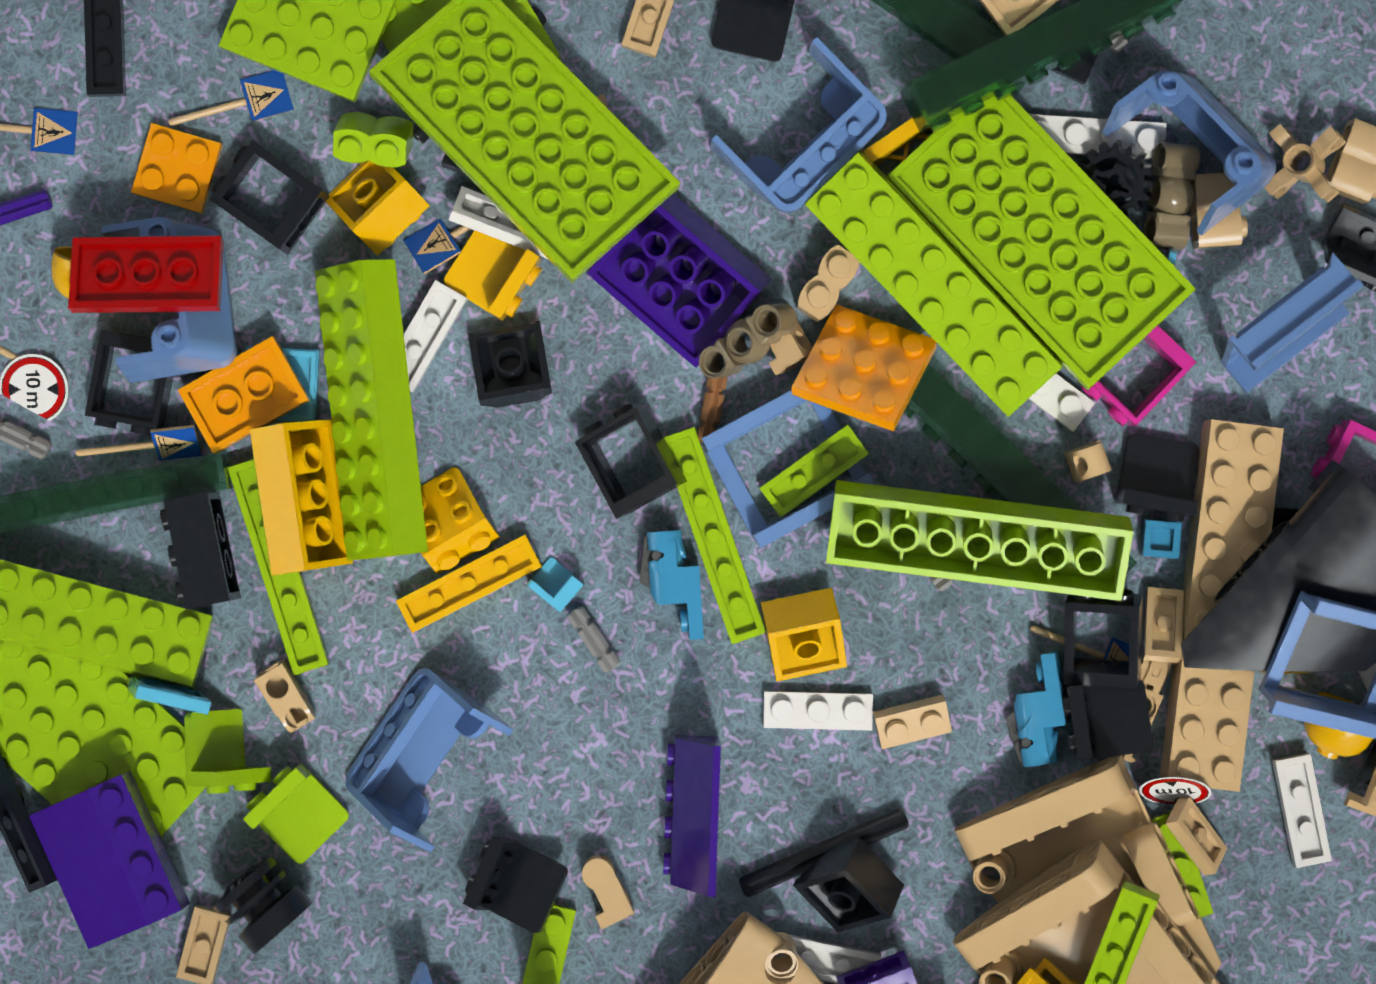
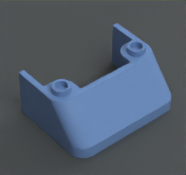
(855, 122)
(1243, 157)
(194, 340)
(411, 747)

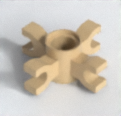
(1326, 144)

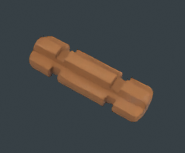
(712, 406)

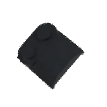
(510, 365)

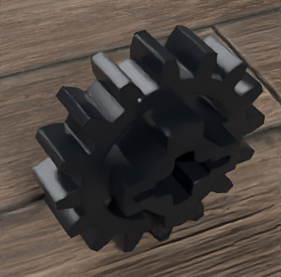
(1128, 185)

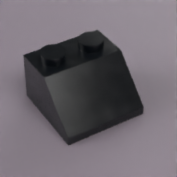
(850, 886)

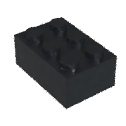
(200, 549)

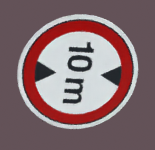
(35, 384)
(1169, 789)

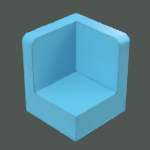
(555, 584)

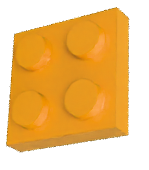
(176, 168)

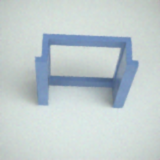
(1290, 325)
(714, 447)
(1314, 707)

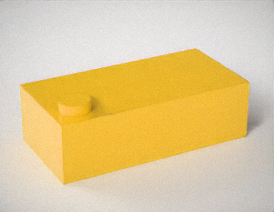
(299, 495)

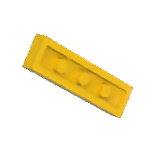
(468, 583)

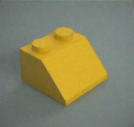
(376, 204)
(804, 634)

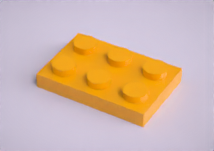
(244, 395)

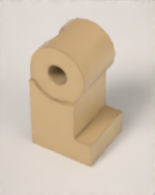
(790, 350)
(1087, 461)
(285, 696)
(602, 877)

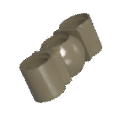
(1171, 195)
(761, 333)

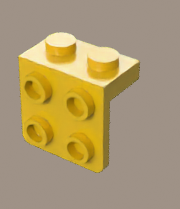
(493, 274)
(453, 521)

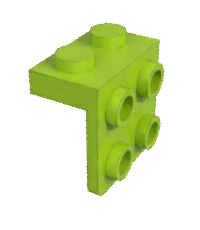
(218, 753)
(297, 813)

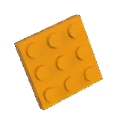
(864, 367)

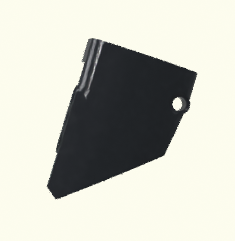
(1320, 551)

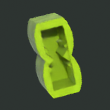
(365, 138)

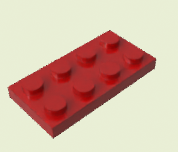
(146, 274)

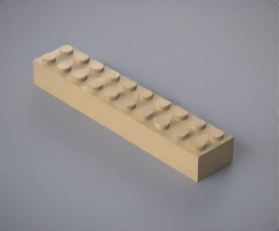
(1231, 521)

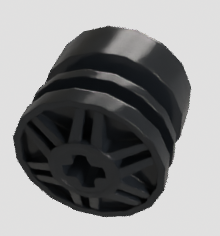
(262, 904)

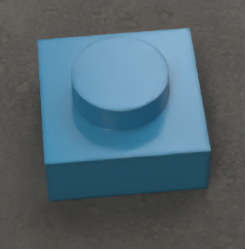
(1161, 539)

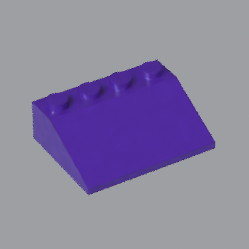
(680, 278)
(695, 813)
(109, 860)

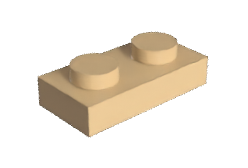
(647, 26)
(1163, 625)
(912, 721)
(1196, 835)
(203, 945)

